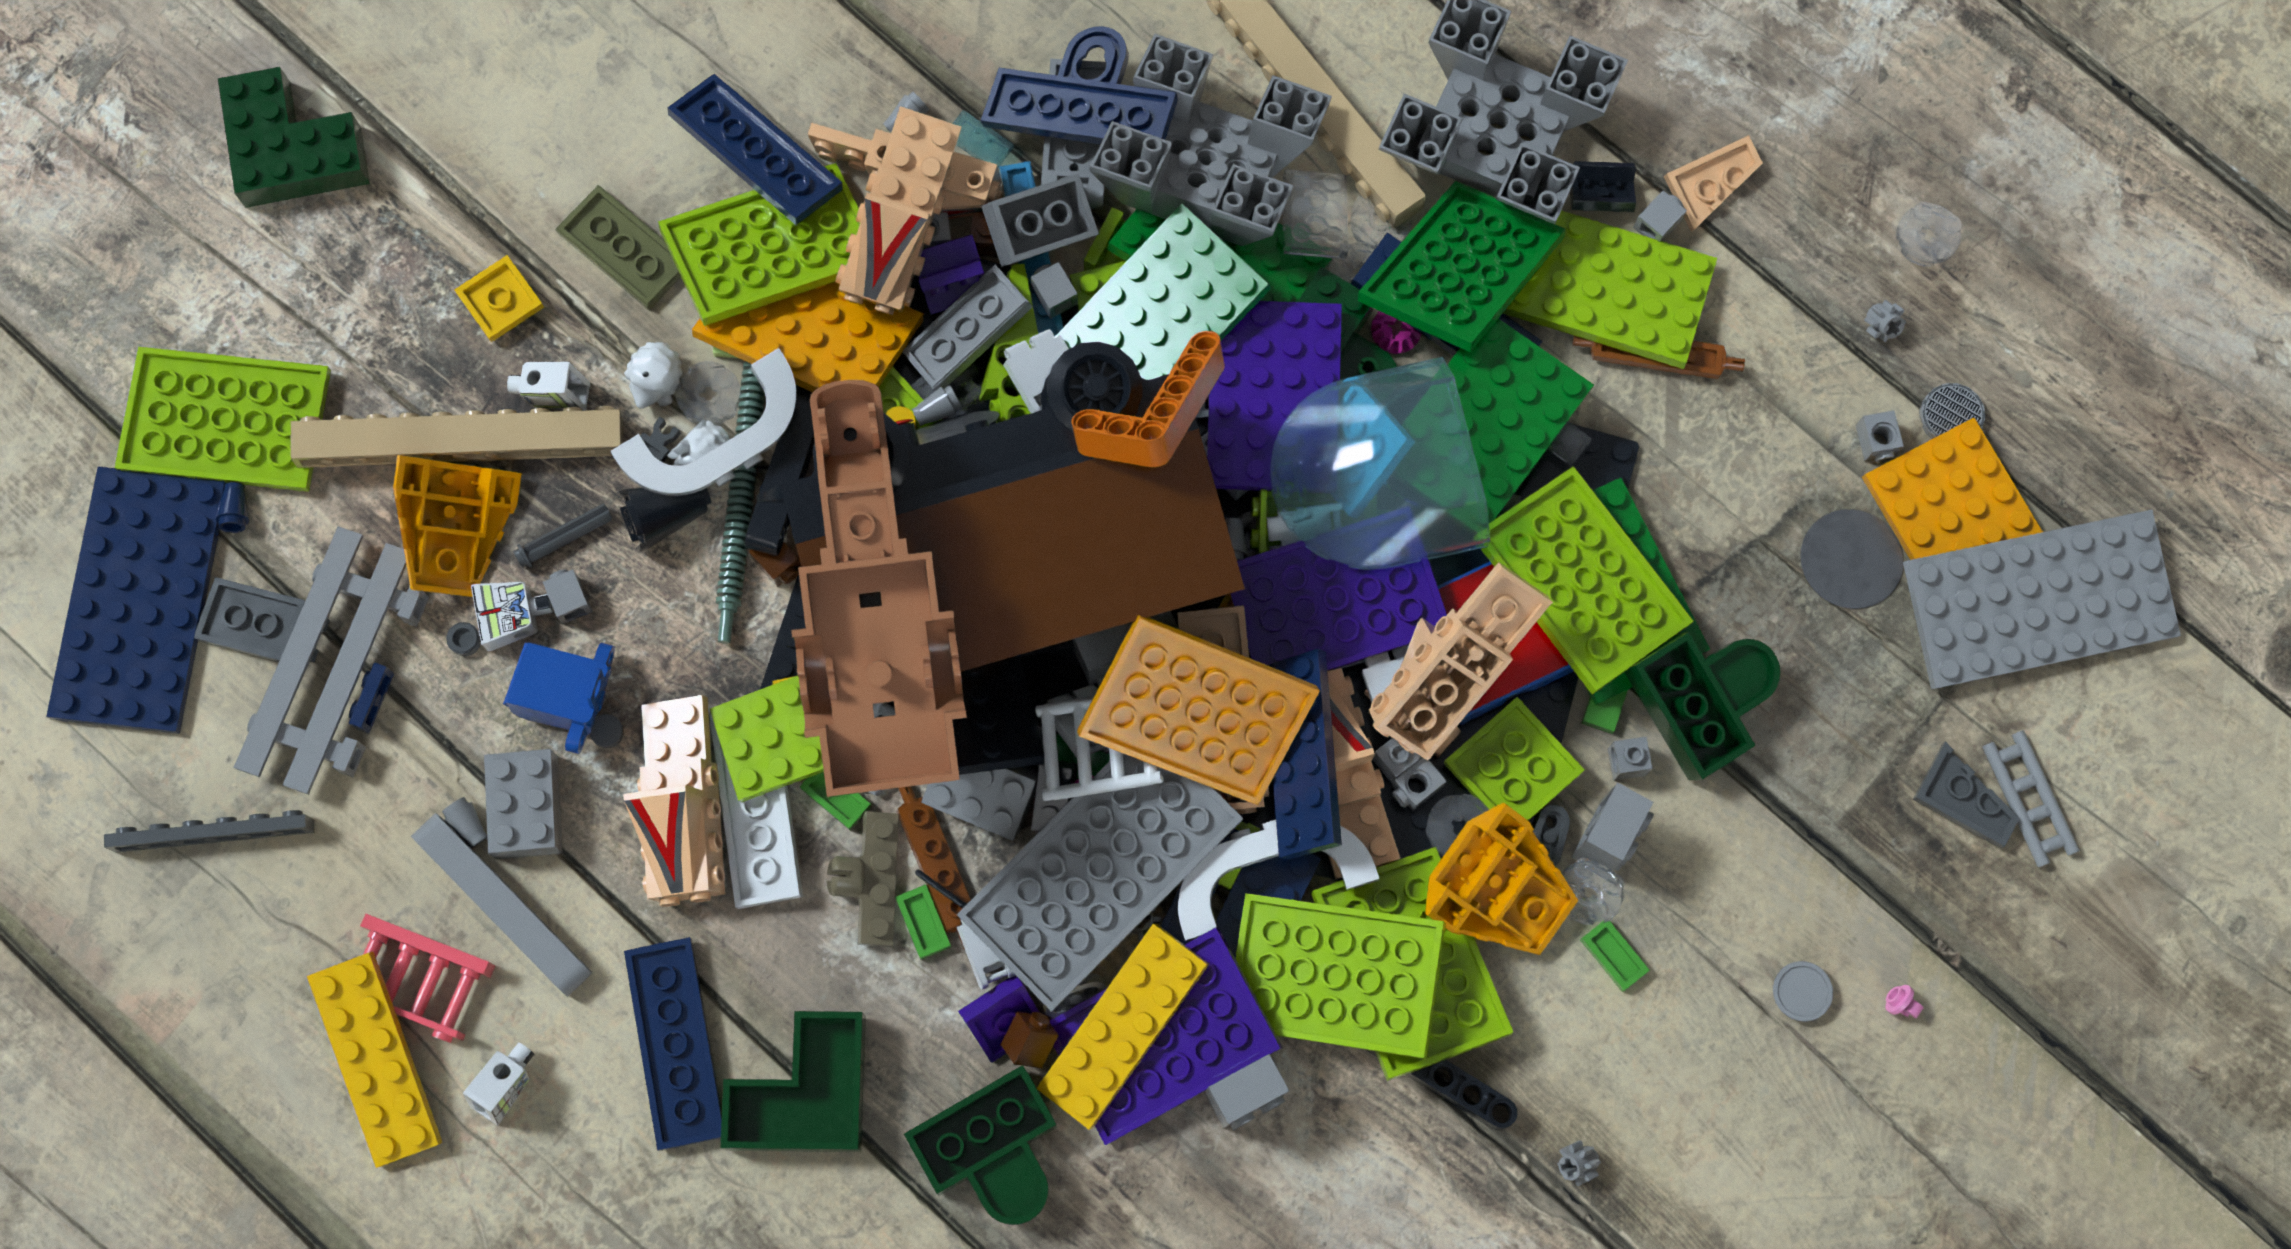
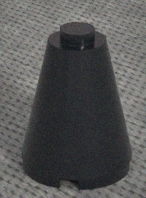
(656, 516)

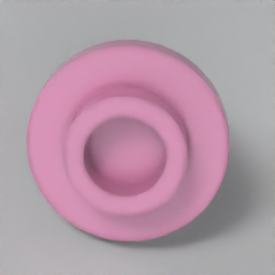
(1901, 1001)

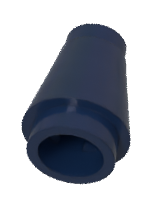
(233, 509)

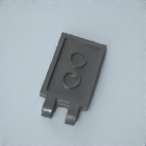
(249, 620)

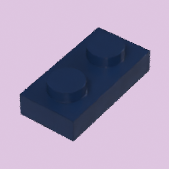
(375, 686)

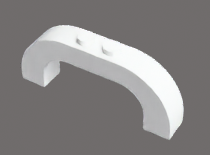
(718, 465)
(1247, 849)

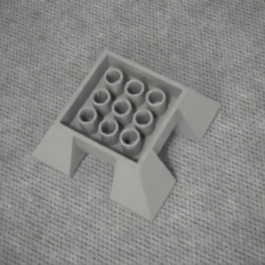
(1478, 80)
(1210, 157)

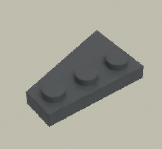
(1962, 798)

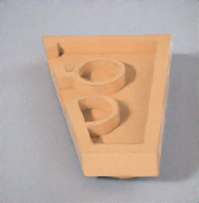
(1712, 179)

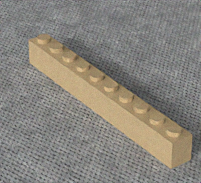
(1342, 128)
(456, 437)

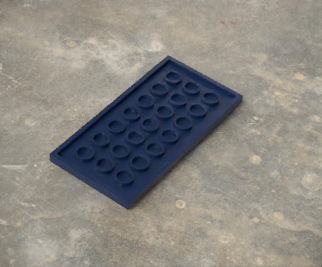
(137, 601)

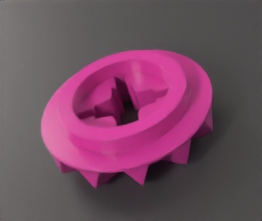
(1383, 334)

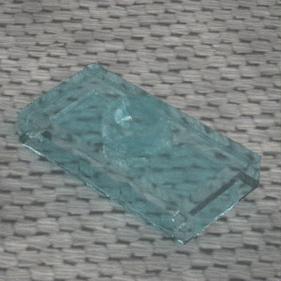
(981, 141)

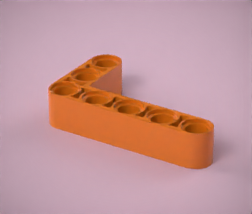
(1157, 435)

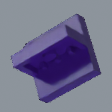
(949, 272)
(994, 1012)

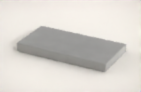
(967, 329)

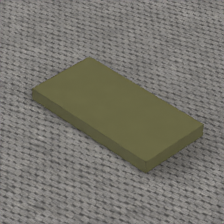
(621, 247)

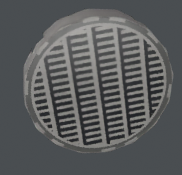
(1949, 407)

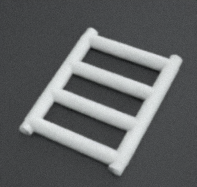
(1085, 786)

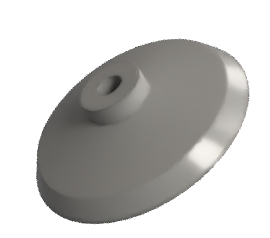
(1803, 991)

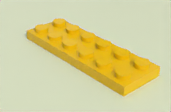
(1122, 1026)
(374, 1059)

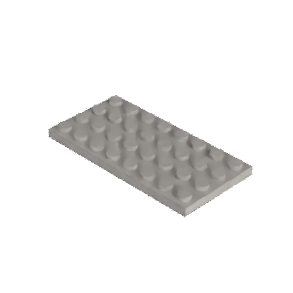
(2041, 599)
(1095, 877)

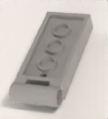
(1065, 155)

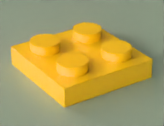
(499, 298)

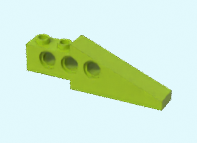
(995, 374)

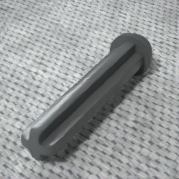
(562, 535)

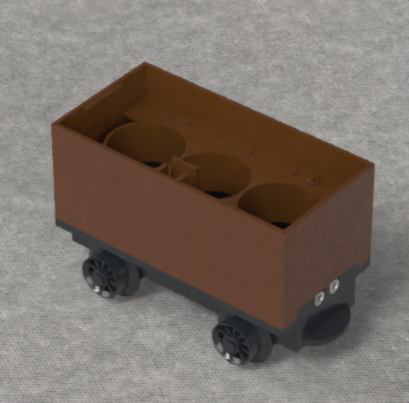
(1033, 532)

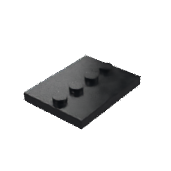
(999, 720)

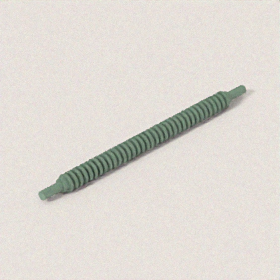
(738, 511)

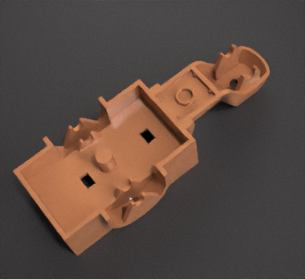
(879, 652)

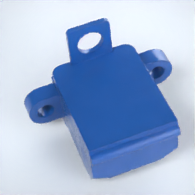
(560, 689)

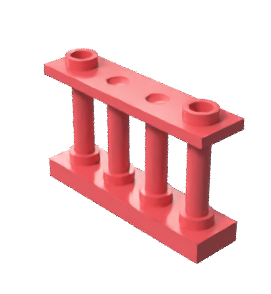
(440, 957)

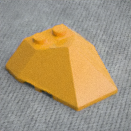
(451, 520)
(1500, 884)

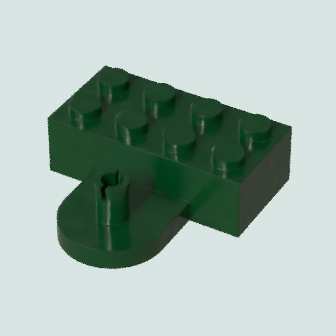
(1357, 353)
(1701, 698)
(988, 1145)

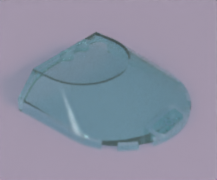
(1381, 469)

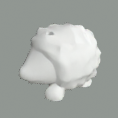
(653, 374)
(698, 442)

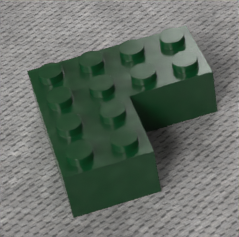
(280, 157)
(818, 1106)

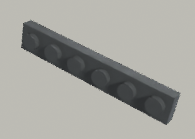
(195, 832)

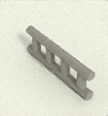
(2050, 805)

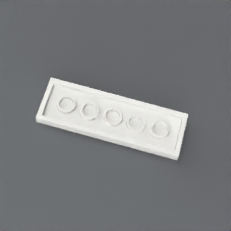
(758, 841)

